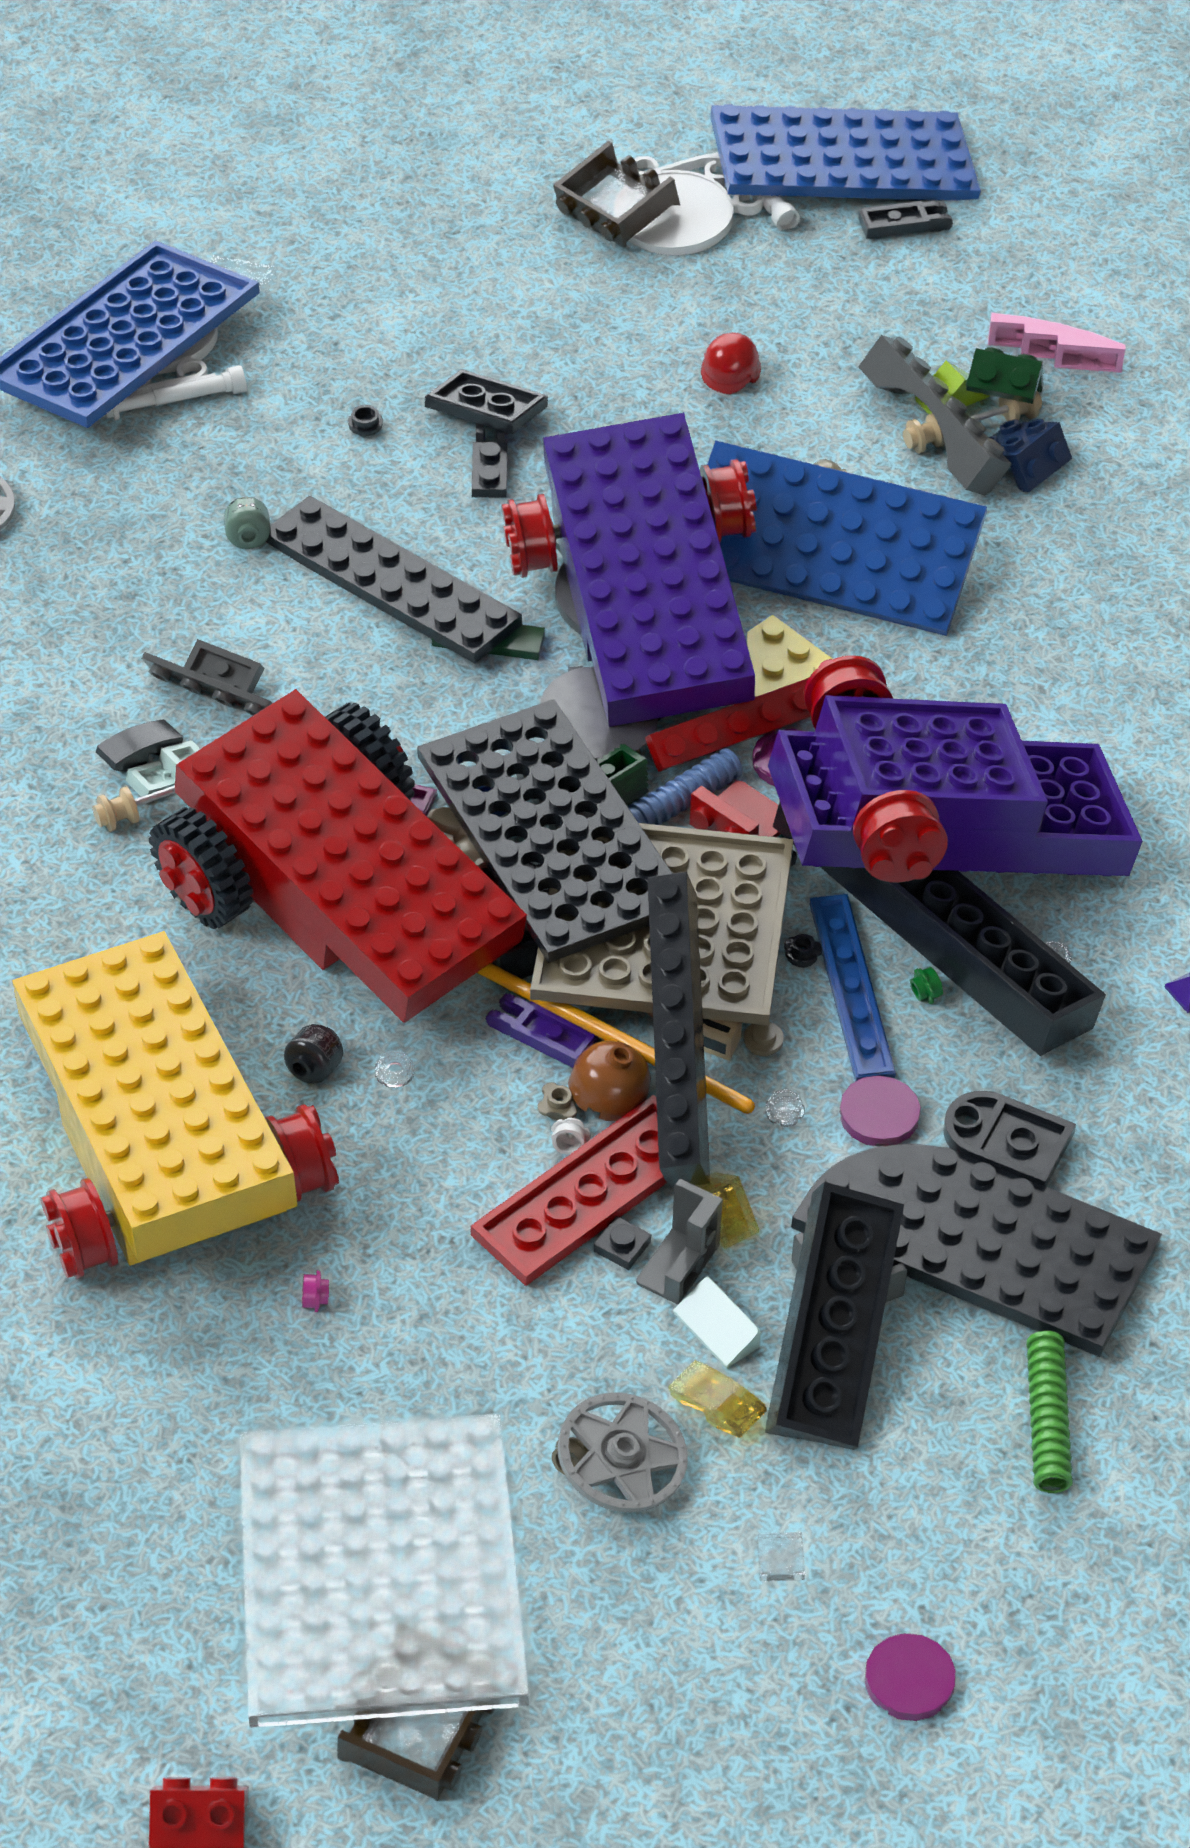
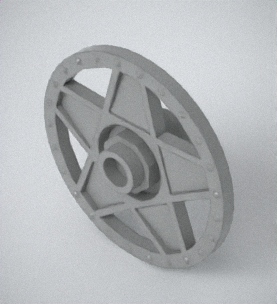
(622, 1452)

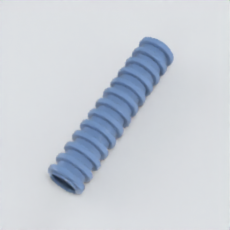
(676, 793)

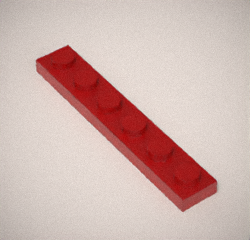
(728, 726)

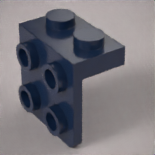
(1033, 449)

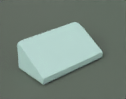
(718, 1323)

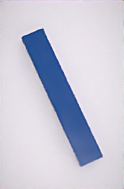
(851, 987)

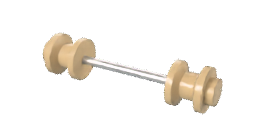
(918, 435)
(108, 811)

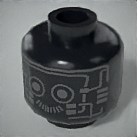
(315, 1052)

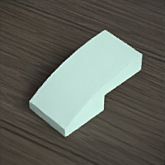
(161, 773)

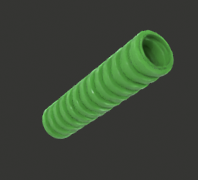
(1049, 1411)

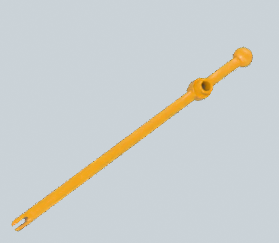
(607, 1032)

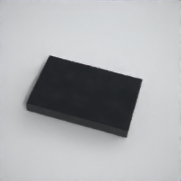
(486, 401)

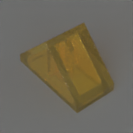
(737, 1216)

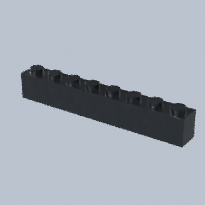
(678, 1030)

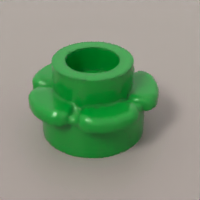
(926, 984)

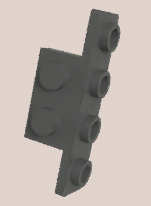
(216, 671)

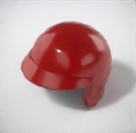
(730, 363)

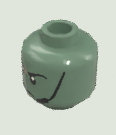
(247, 519)

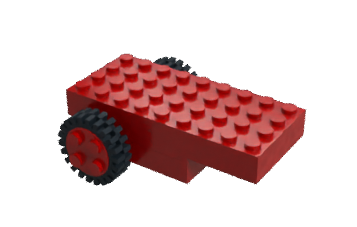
(332, 849)

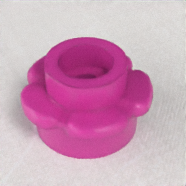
(314, 1291)

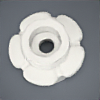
(561, 1136)

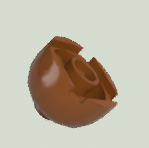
(610, 1079)

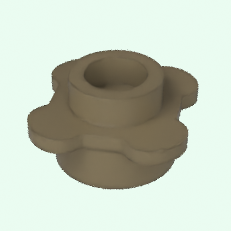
(557, 1109)

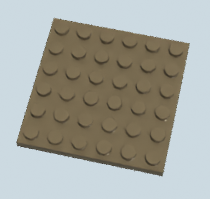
(740, 923)

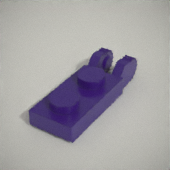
(540, 1029)

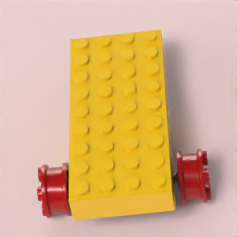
(156, 1112)

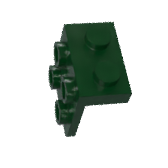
(1005, 375)

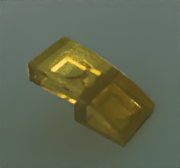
(721, 1399)

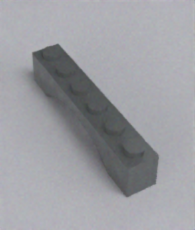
(970, 454)

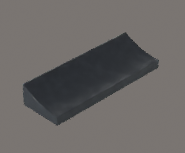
(835, 1317)

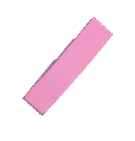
(1065, 344)

